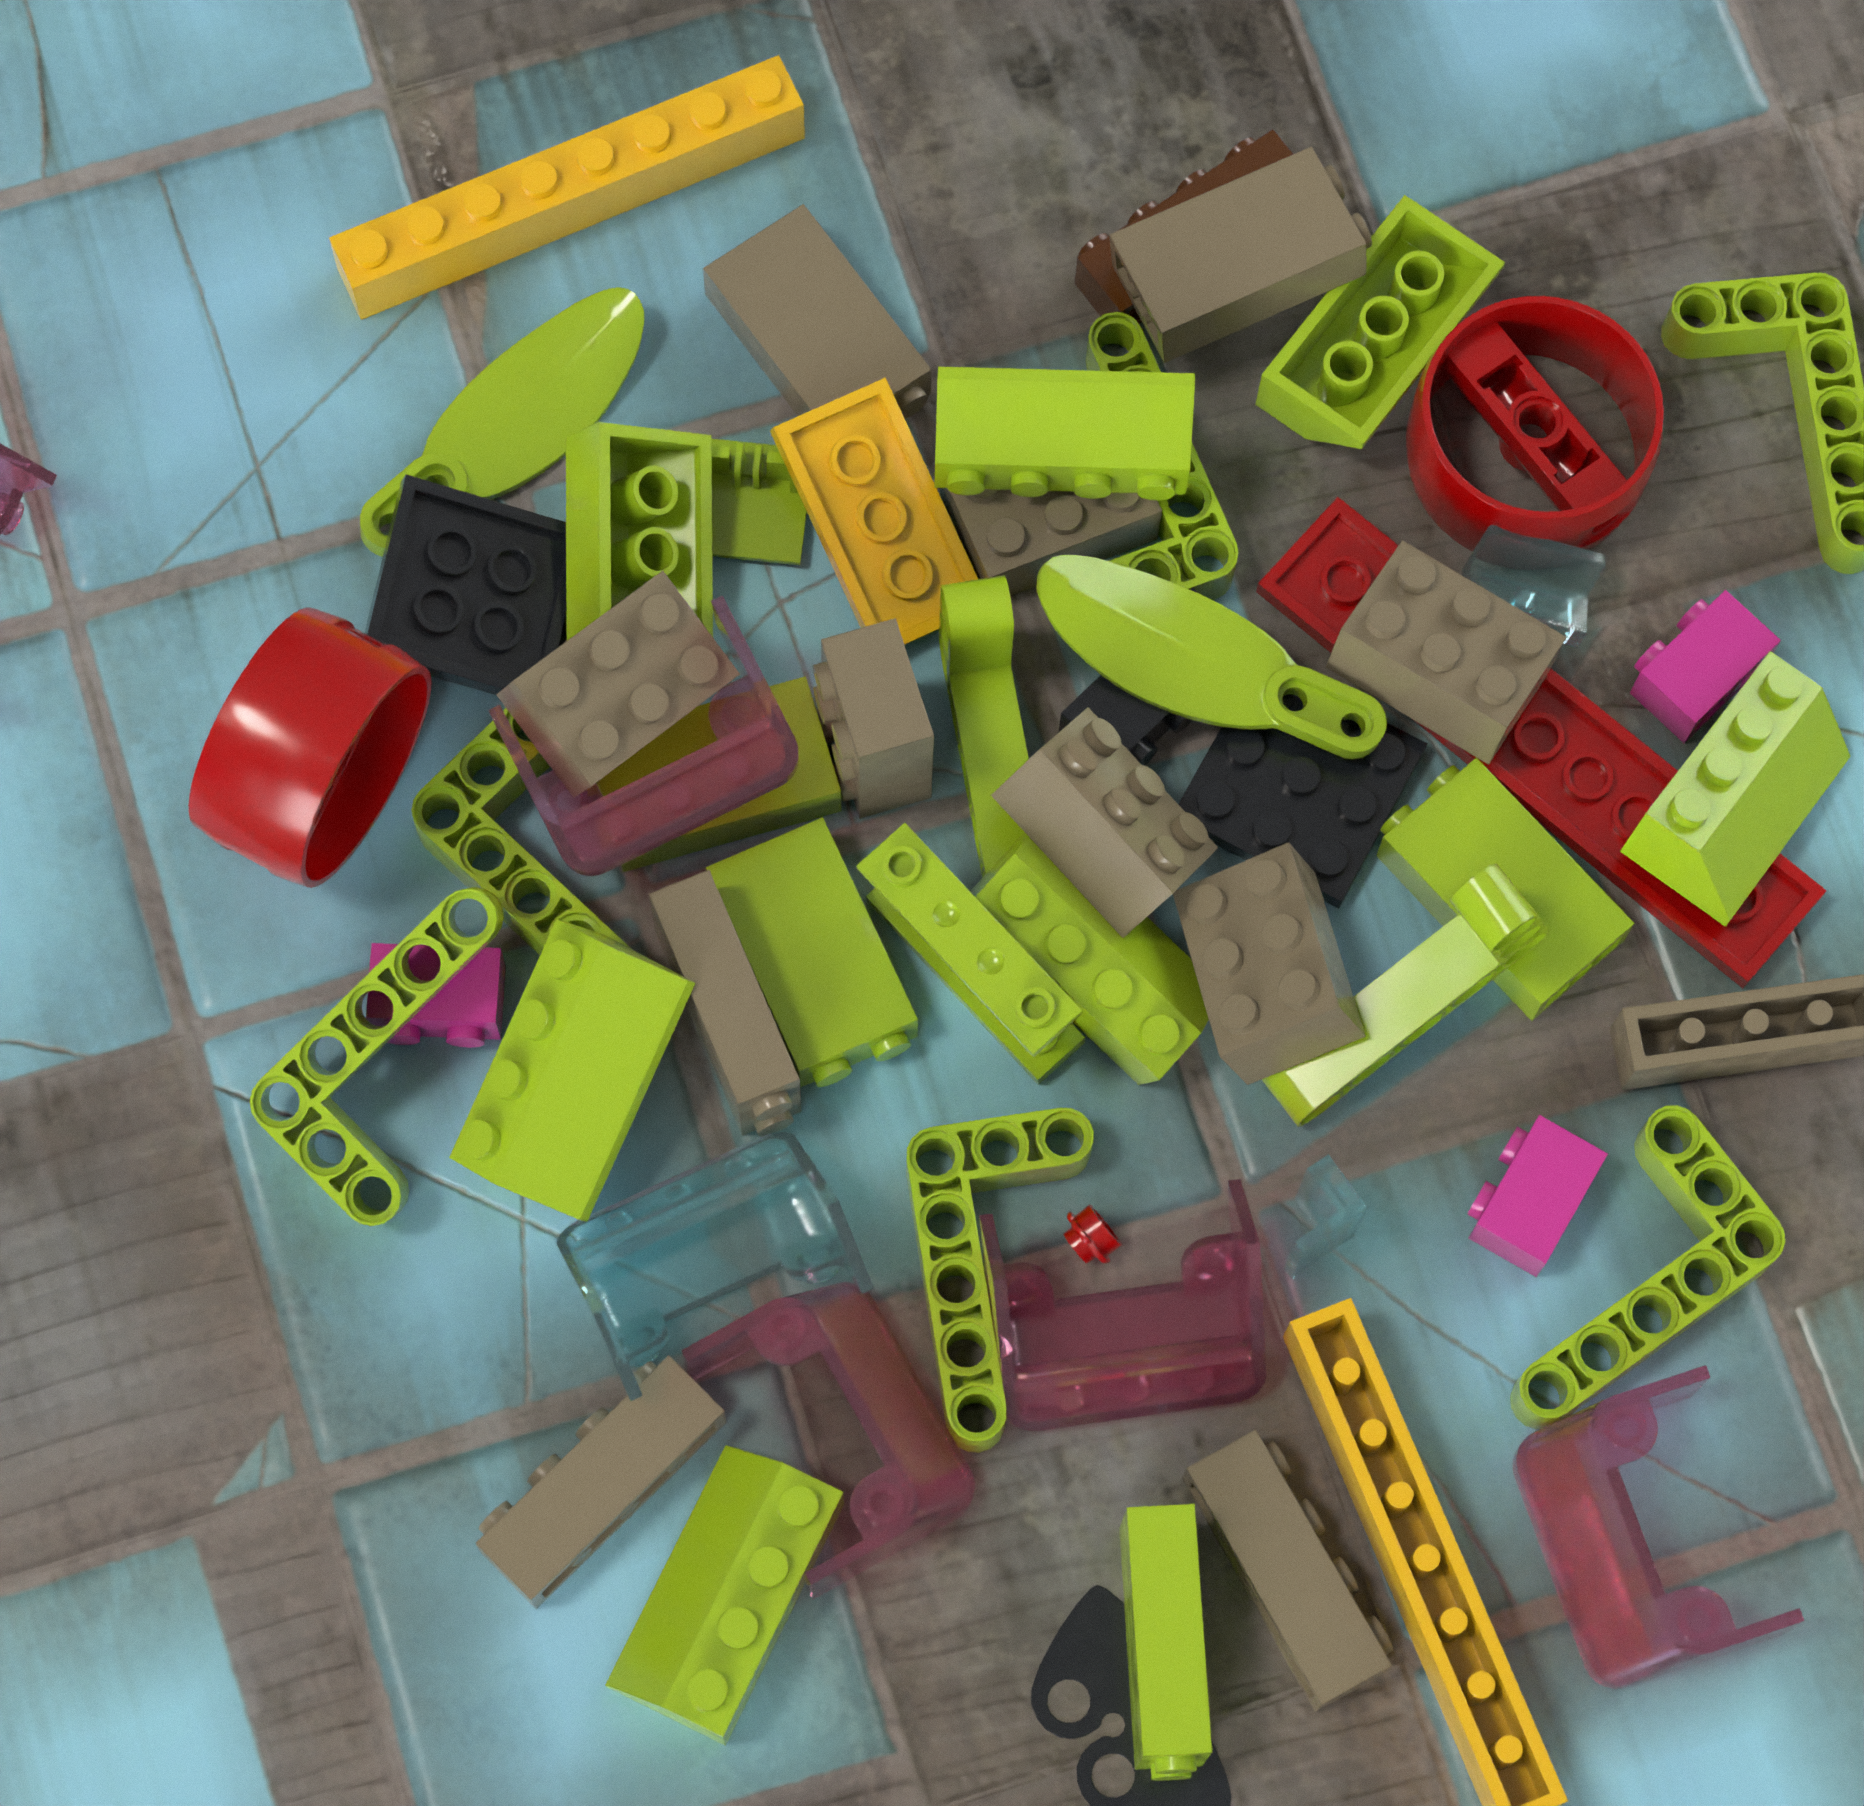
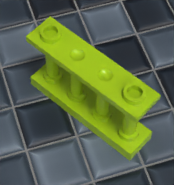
(972, 953)

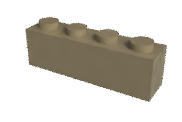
(1739, 1032)
(599, 1482)
(1287, 1570)

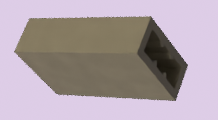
(1240, 253)
(812, 318)
(727, 1005)

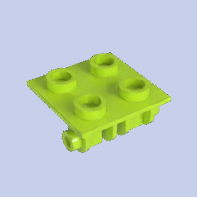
(754, 504)

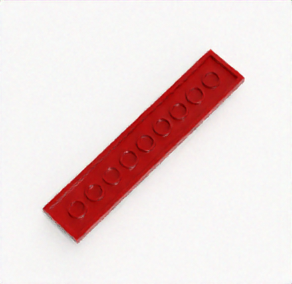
(1561, 759)

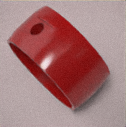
(1506, 390)
(309, 747)

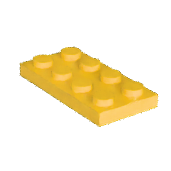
(875, 508)

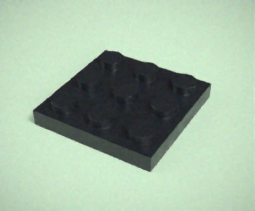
(469, 585)
(1278, 789)

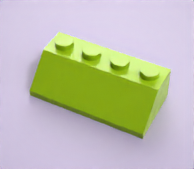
(1378, 331)
(1063, 431)
(636, 510)
(1742, 791)
(1132, 990)
(572, 1070)
(726, 1592)

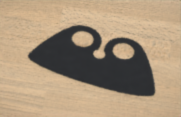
(1094, 1653)

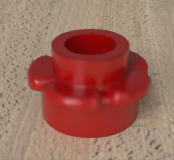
(1091, 1235)

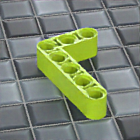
(1814, 393)
(1180, 537)
(983, 702)
(478, 832)
(1419, 991)
(362, 1042)
(962, 1254)
(1665, 1290)

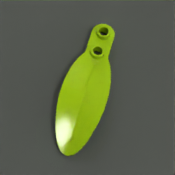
(524, 405)
(1197, 656)

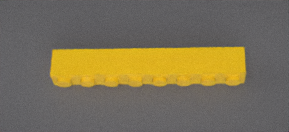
(569, 187)
(1421, 1560)

